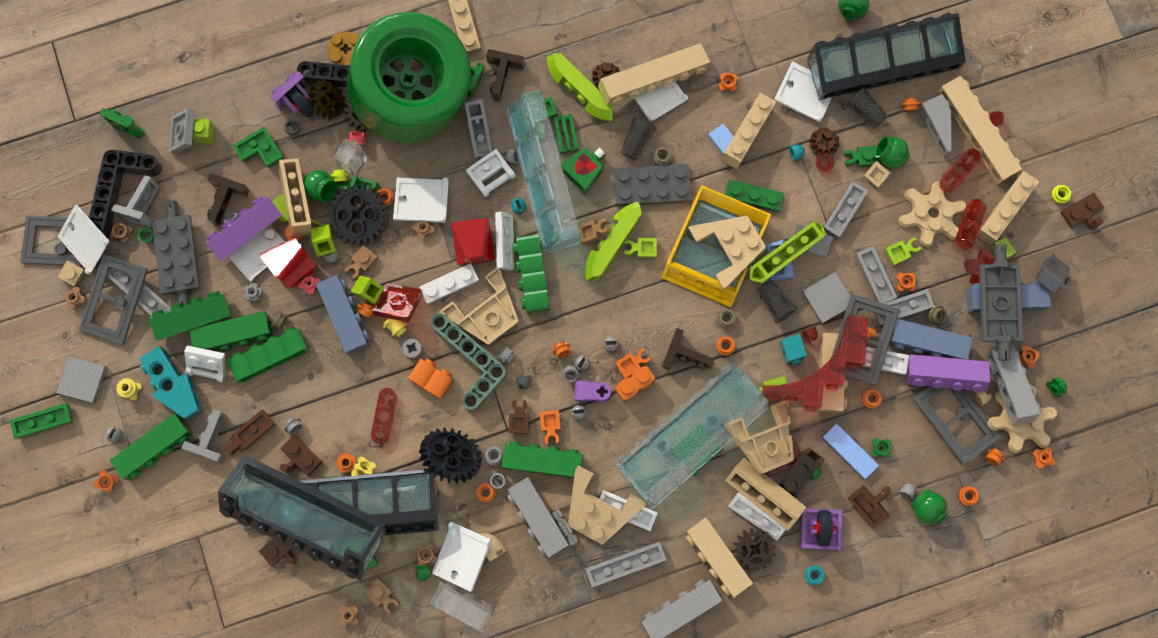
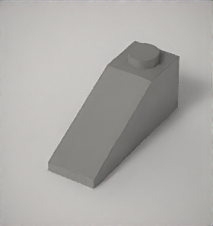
(937, 117)
(477, 126)

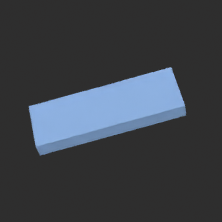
(850, 451)

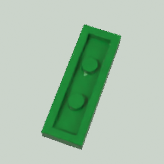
(755, 195)
(41, 421)

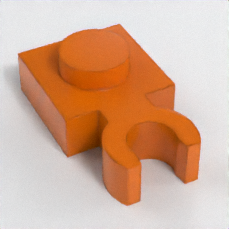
(629, 363)
(550, 422)

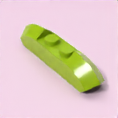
(575, 81)
(787, 252)
(599, 261)

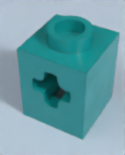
(793, 349)

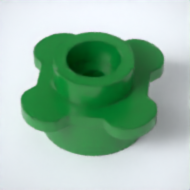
(1057, 386)
(876, 448)

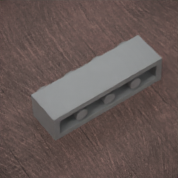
(1014, 387)
(538, 517)
(682, 610)

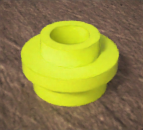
(339, 175)
(1064, 190)

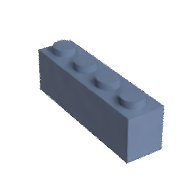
(1033, 297)
(342, 314)
(929, 341)

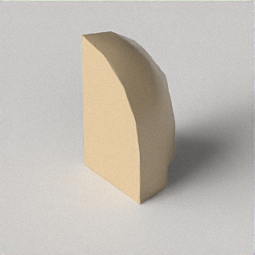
(496, 548)

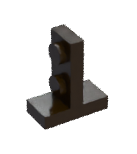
(503, 62)
(223, 196)
(685, 354)
(801, 471)

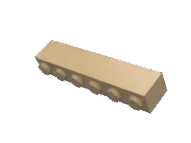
(653, 74)
(980, 131)

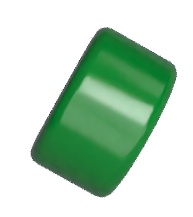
(408, 38)

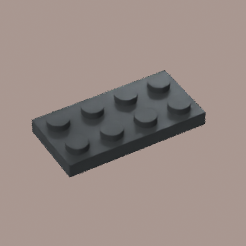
(652, 184)

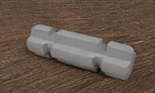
(564, 528)

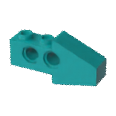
(183, 395)

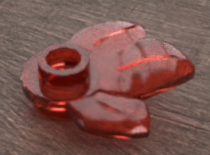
(972, 265)

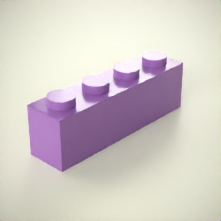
(243, 228)
(948, 373)

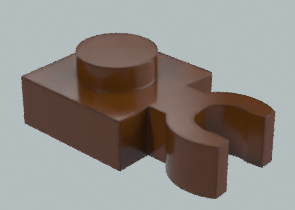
(519, 421)

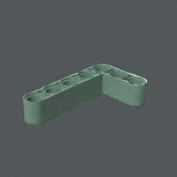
(473, 357)

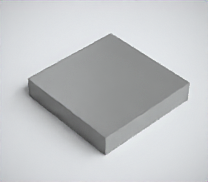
(181, 131)
(827, 297)
(81, 379)

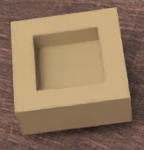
(878, 174)
(71, 273)

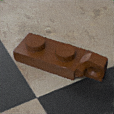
(250, 432)

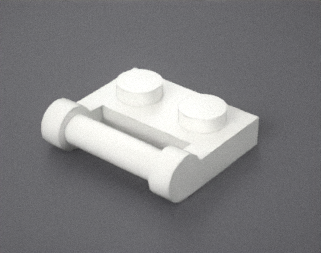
(488, 167)
(206, 359)

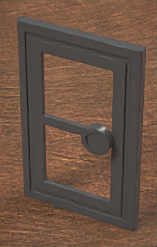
(60, 258)
(129, 304)
(882, 345)
(971, 408)

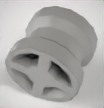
(415, 351)

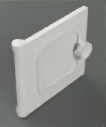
(802, 95)
(660, 101)
(424, 200)
(85, 241)
(247, 256)
(463, 553)

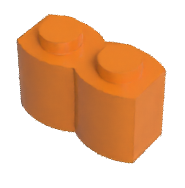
(430, 378)
(638, 382)

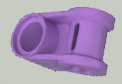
(588, 391)

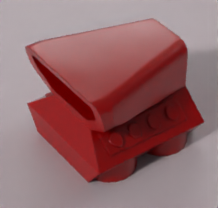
(473, 241)
(289, 262)

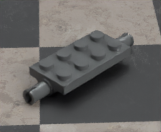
(176, 254)
(1000, 303)

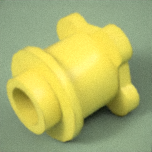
(397, 327)
(133, 390)
(363, 467)

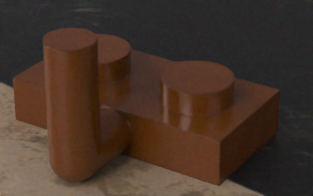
(1083, 211)
(300, 456)
(869, 505)
(275, 552)

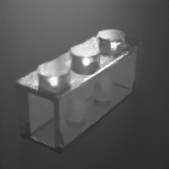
(462, 606)

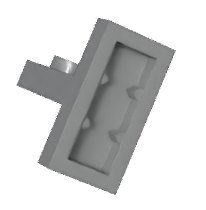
(139, 203)
(208, 438)

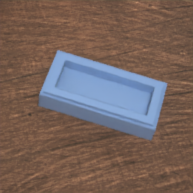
(721, 138)

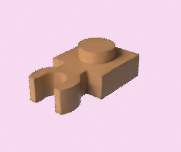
(591, 230)
(362, 260)
(379, 594)

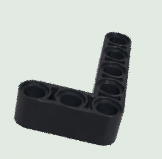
(334, 70)
(113, 186)

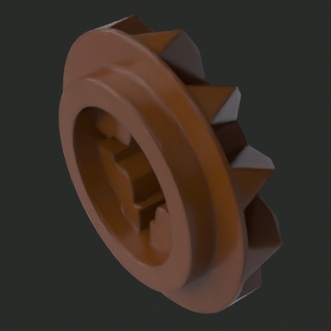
(598, 72)
(816, 138)

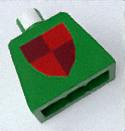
(584, 168)

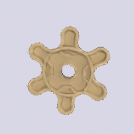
(921, 219)
(1024, 431)

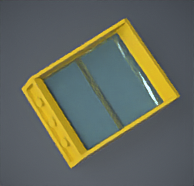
(696, 264)

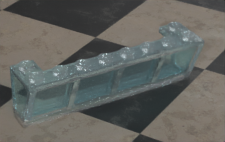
(543, 172)
(691, 435)

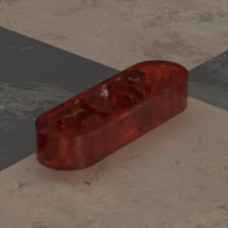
(960, 163)
(966, 236)
(376, 429)

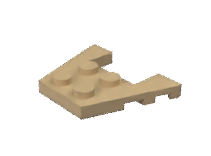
(738, 241)
(491, 317)
(769, 447)
(595, 517)

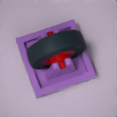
(293, 91)
(821, 529)

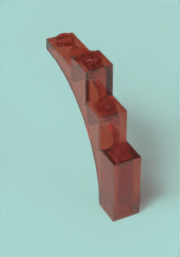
(809, 390)

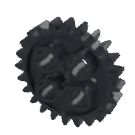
(346, 203)
(450, 455)

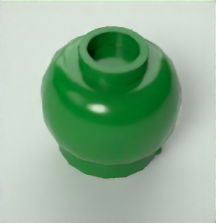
(853, 8)
(892, 152)
(319, 186)
(929, 507)

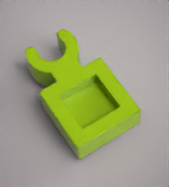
(645, 247)
(900, 252)

